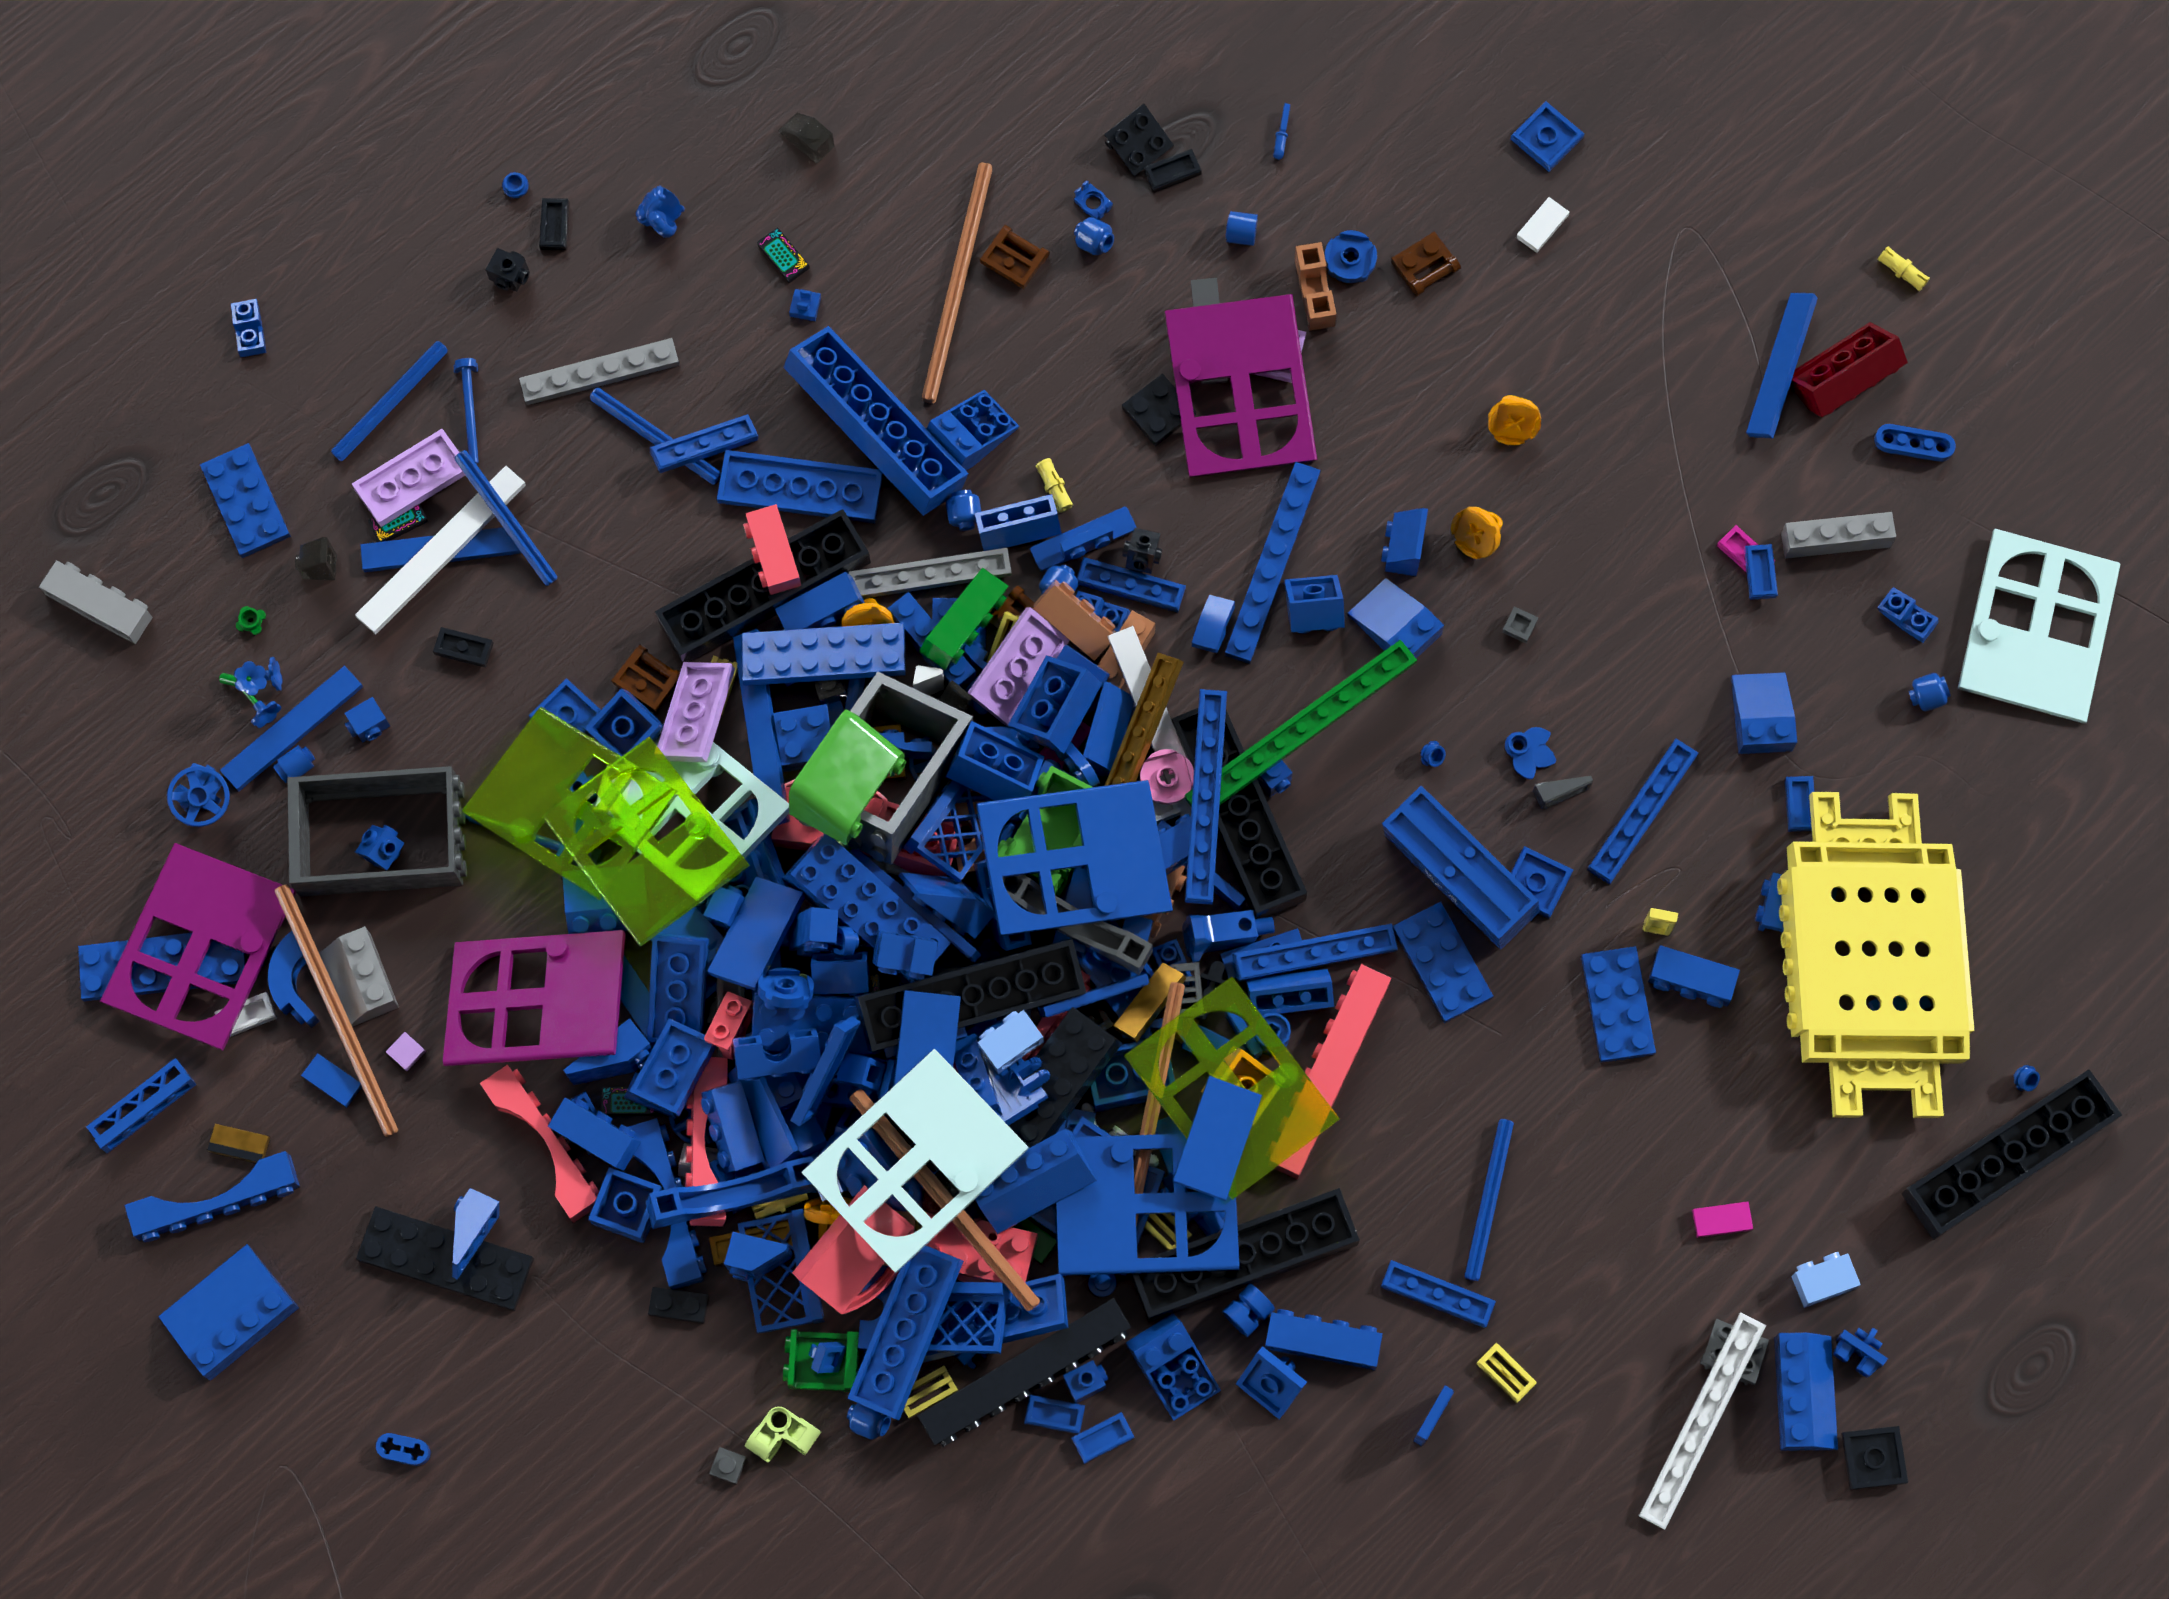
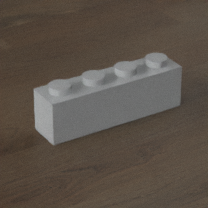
(1838, 535)
(96, 601)

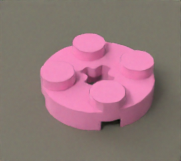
(1175, 764)

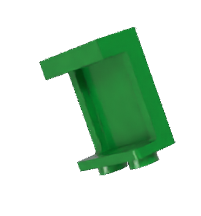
(799, 1370)

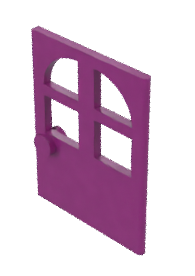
(1235, 343)
(215, 905)
(576, 1003)

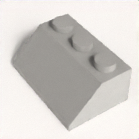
(359, 976)

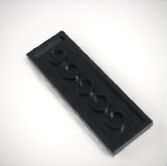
(427, 1255)

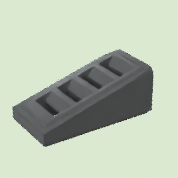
(1557, 791)
(1191, 967)

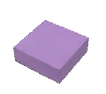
(405, 1051)

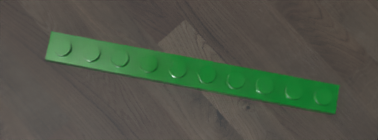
(1313, 720)

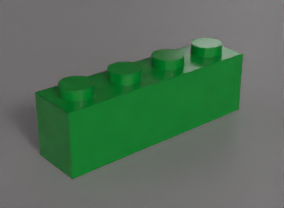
(964, 618)

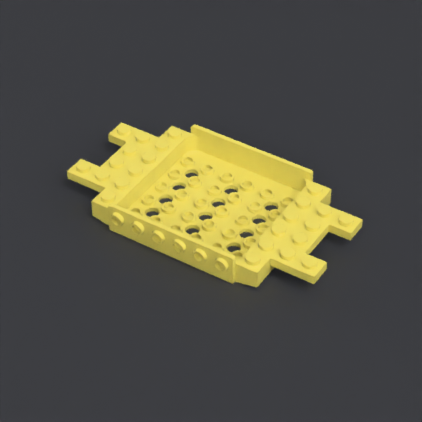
(1886, 1045)

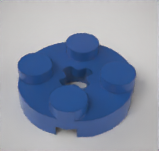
(1354, 271)
(785, 989)

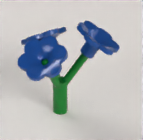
(253, 678)

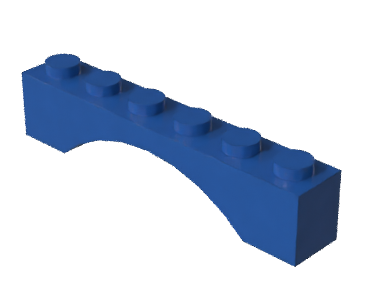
(268, 1178)
(696, 1202)
(680, 1258)

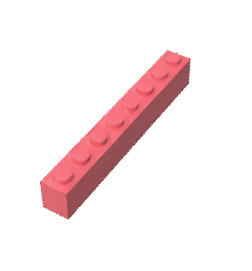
(1341, 1046)

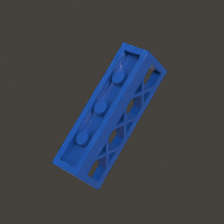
(145, 1110)

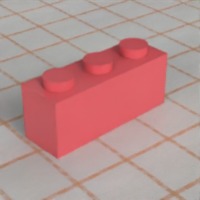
(771, 550)

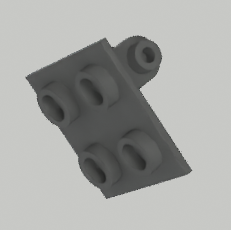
(1716, 1341)

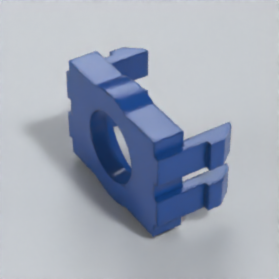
(1089, 191)

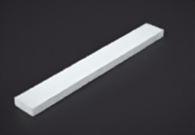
(436, 554)
(1135, 672)
(1702, 1420)

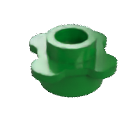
(247, 613)

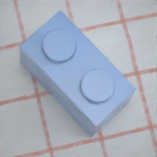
(1010, 1041)
(1825, 1279)

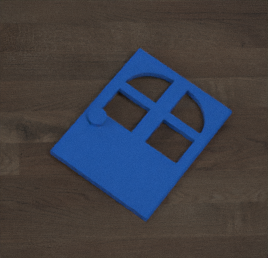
(1117, 848)
(1100, 1220)

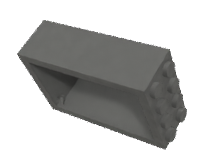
(927, 717)
(368, 785)

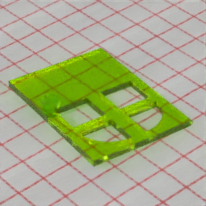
(537, 777)
(670, 872)
(1290, 1104)

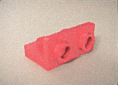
(730, 1022)

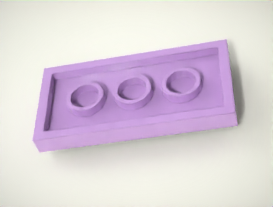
(409, 478)
(1015, 664)
(695, 711)

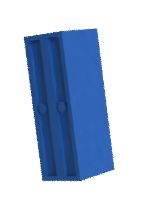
(1461, 867)
(840, 882)

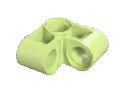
(767, 1439)

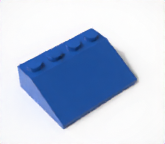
(228, 1312)

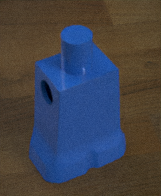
(1222, 932)

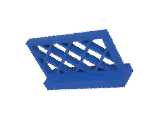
(932, 823)
(801, 1247)
(974, 1293)

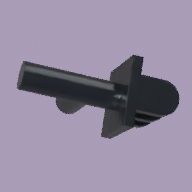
(1214, 978)

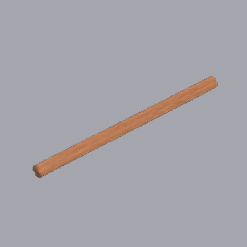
(957, 283)
(336, 1010)
(1152, 1106)
(942, 1198)

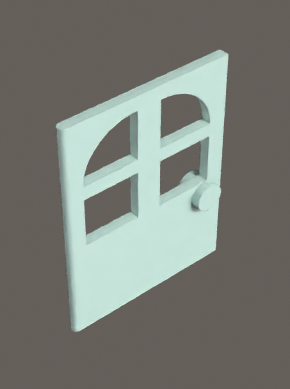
(2029, 665)
(771, 806)
(948, 1127)

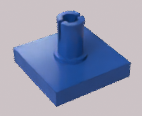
(1271, 1382)

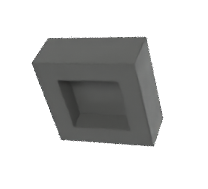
(1520, 625)
(728, 1465)

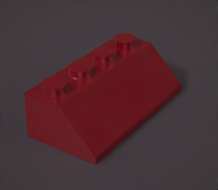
(1848, 369)

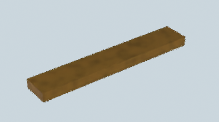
(1145, 720)

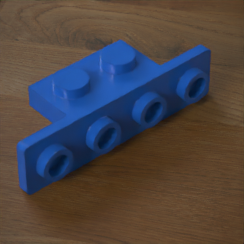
(1083, 539)

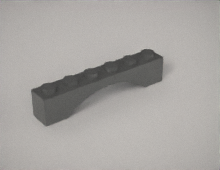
(1100, 937)

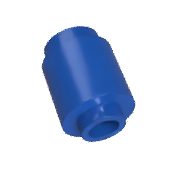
(294, 763)

